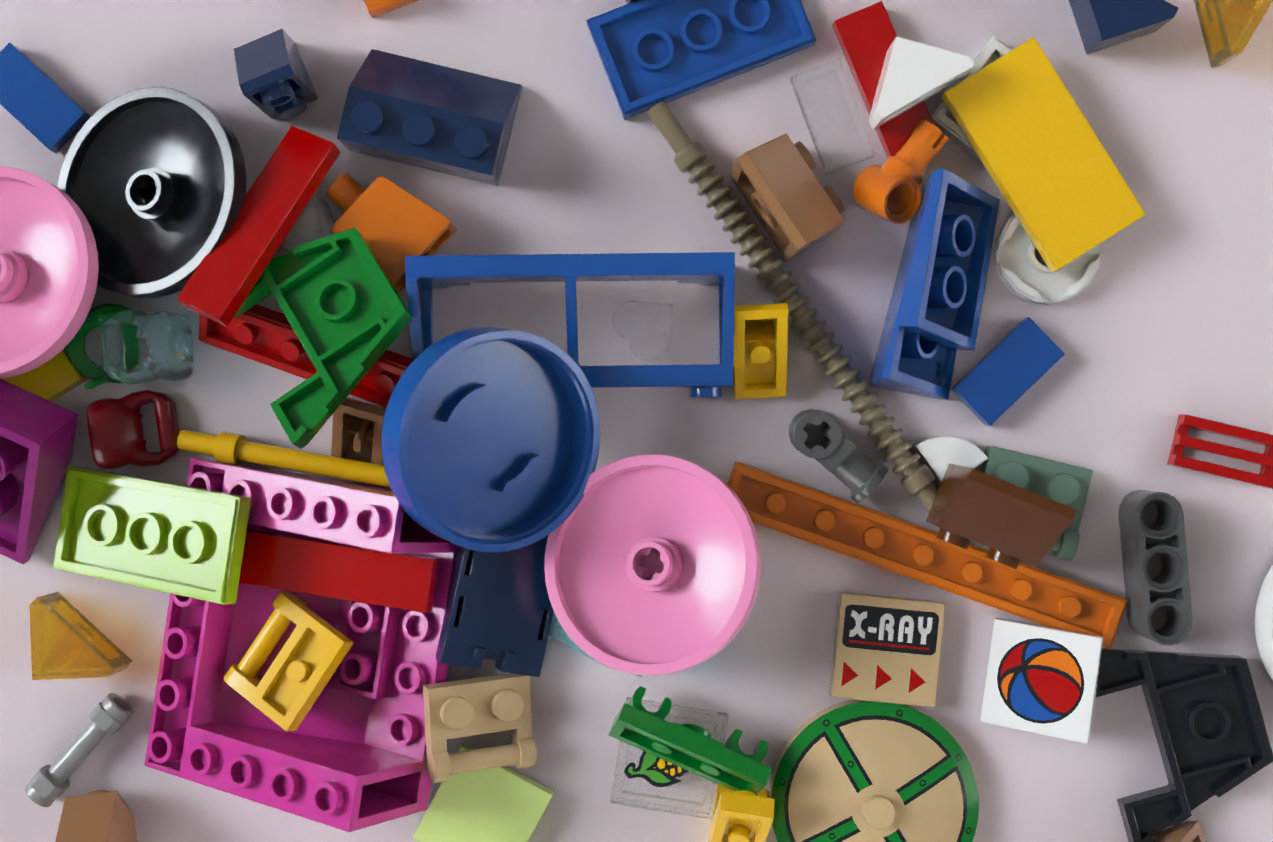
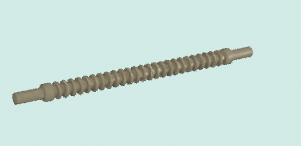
(691, 158)

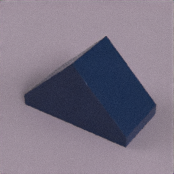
(1118, 21)

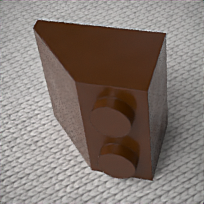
(997, 515)

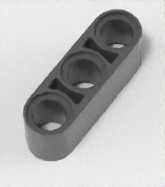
(1172, 585)

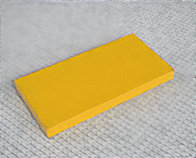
(1043, 154)

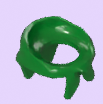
(76, 351)

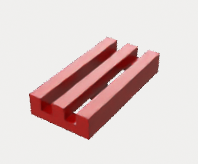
(1181, 440)

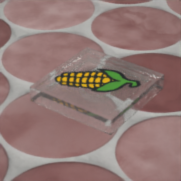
(659, 785)

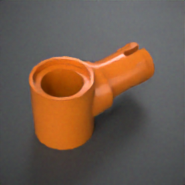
(895, 187)

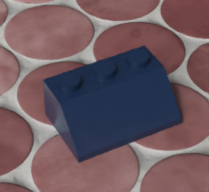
(430, 116)

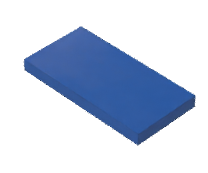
(683, 46)

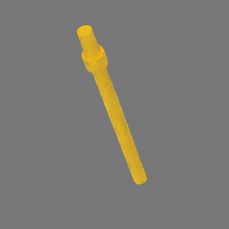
(234, 449)

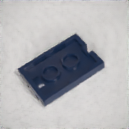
(501, 610)

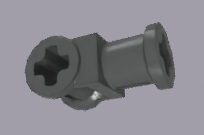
(837, 453)

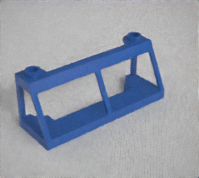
(693, 268)

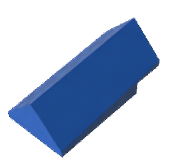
(937, 288)

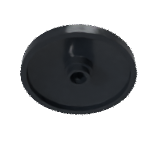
(156, 187)

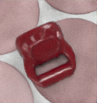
(118, 432)

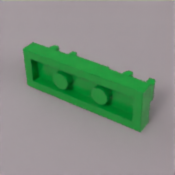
(691, 746)

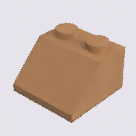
(787, 195)

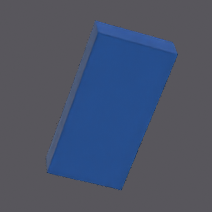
(38, 100)
(1007, 371)

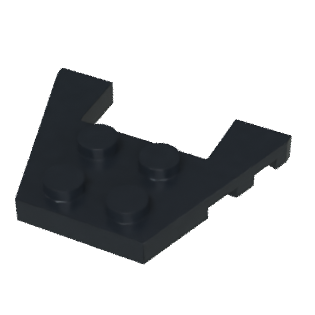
(1203, 726)

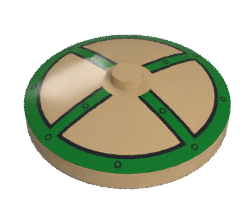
(873, 778)

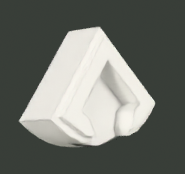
(941, 451)

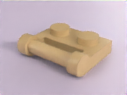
(473, 709)

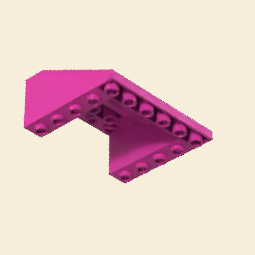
(364, 739)

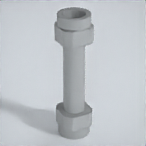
(53, 780)

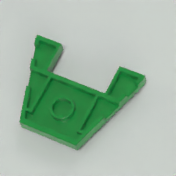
(342, 316)

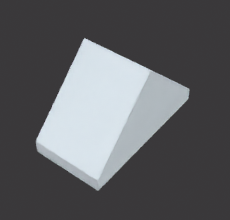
(912, 75)

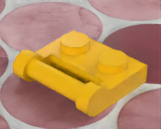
(299, 668)

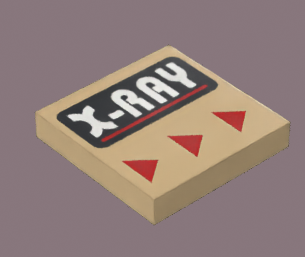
(887, 649)

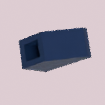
(274, 75)

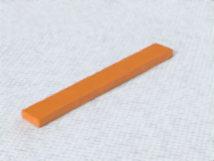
(923, 556)

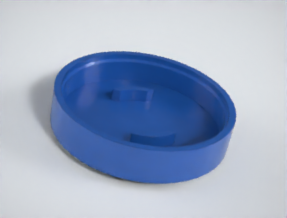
(491, 438)

